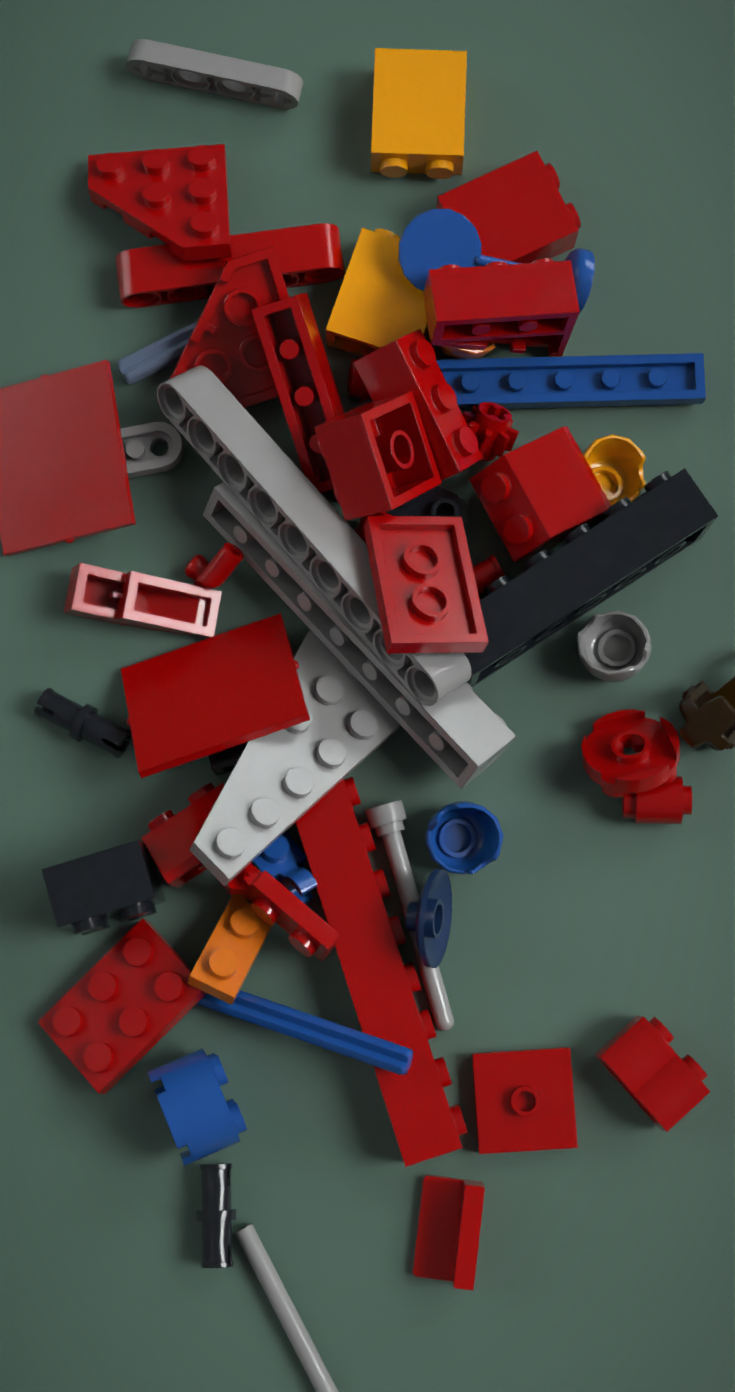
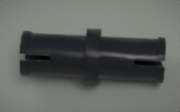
(83, 722)
(216, 1215)

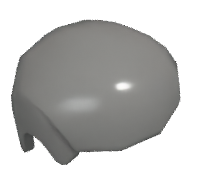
(614, 646)

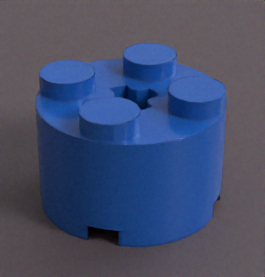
(197, 1106)

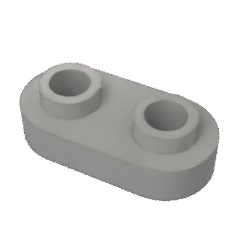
(138, 447)

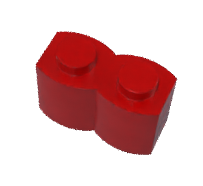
(653, 1071)

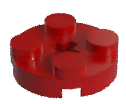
(634, 773)

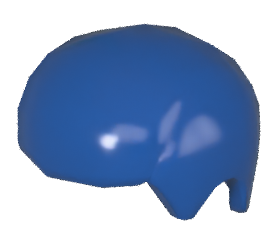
(463, 837)

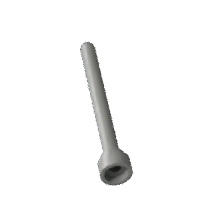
(388, 823)

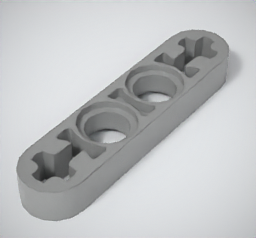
(214, 74)

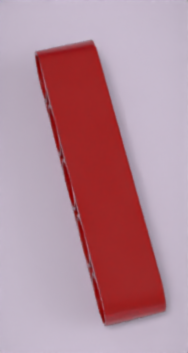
(159, 277)

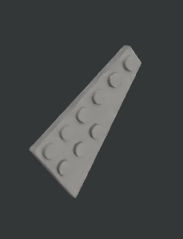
(294, 767)

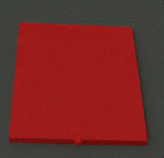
(61, 460)
(213, 695)

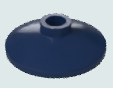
(432, 918)

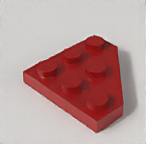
(169, 196)
(226, 330)

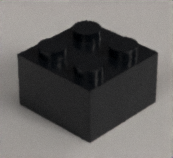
(103, 887)

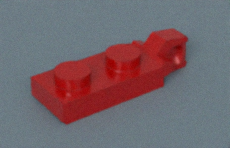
(277, 904)

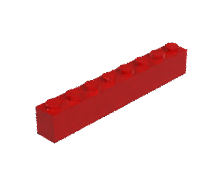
(376, 975)

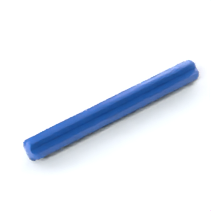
(315, 1031)

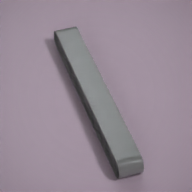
(298, 520)

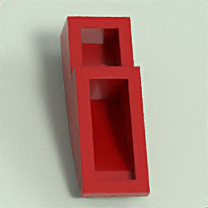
(142, 601)

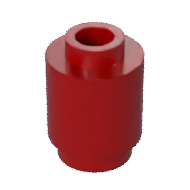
(660, 805)

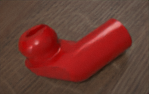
(218, 570)

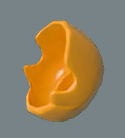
(617, 466)

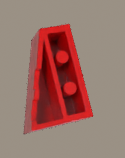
(503, 305)

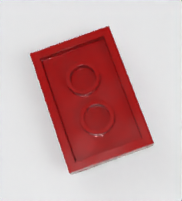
(425, 585)
(122, 1006)

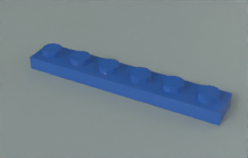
(577, 380)

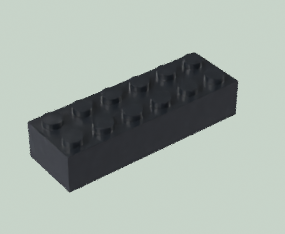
(589, 568)

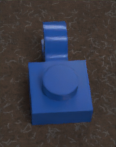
(286, 863)

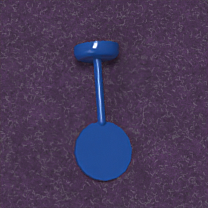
(449, 238)

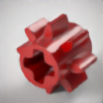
(492, 428)

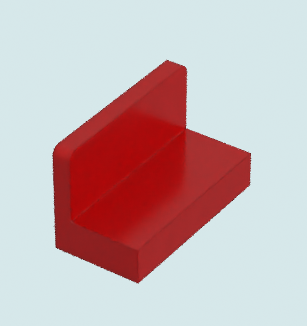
(449, 1230)

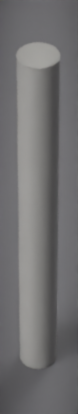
(285, 1309)

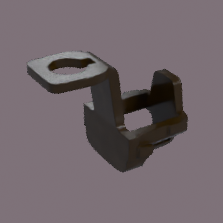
(709, 716)

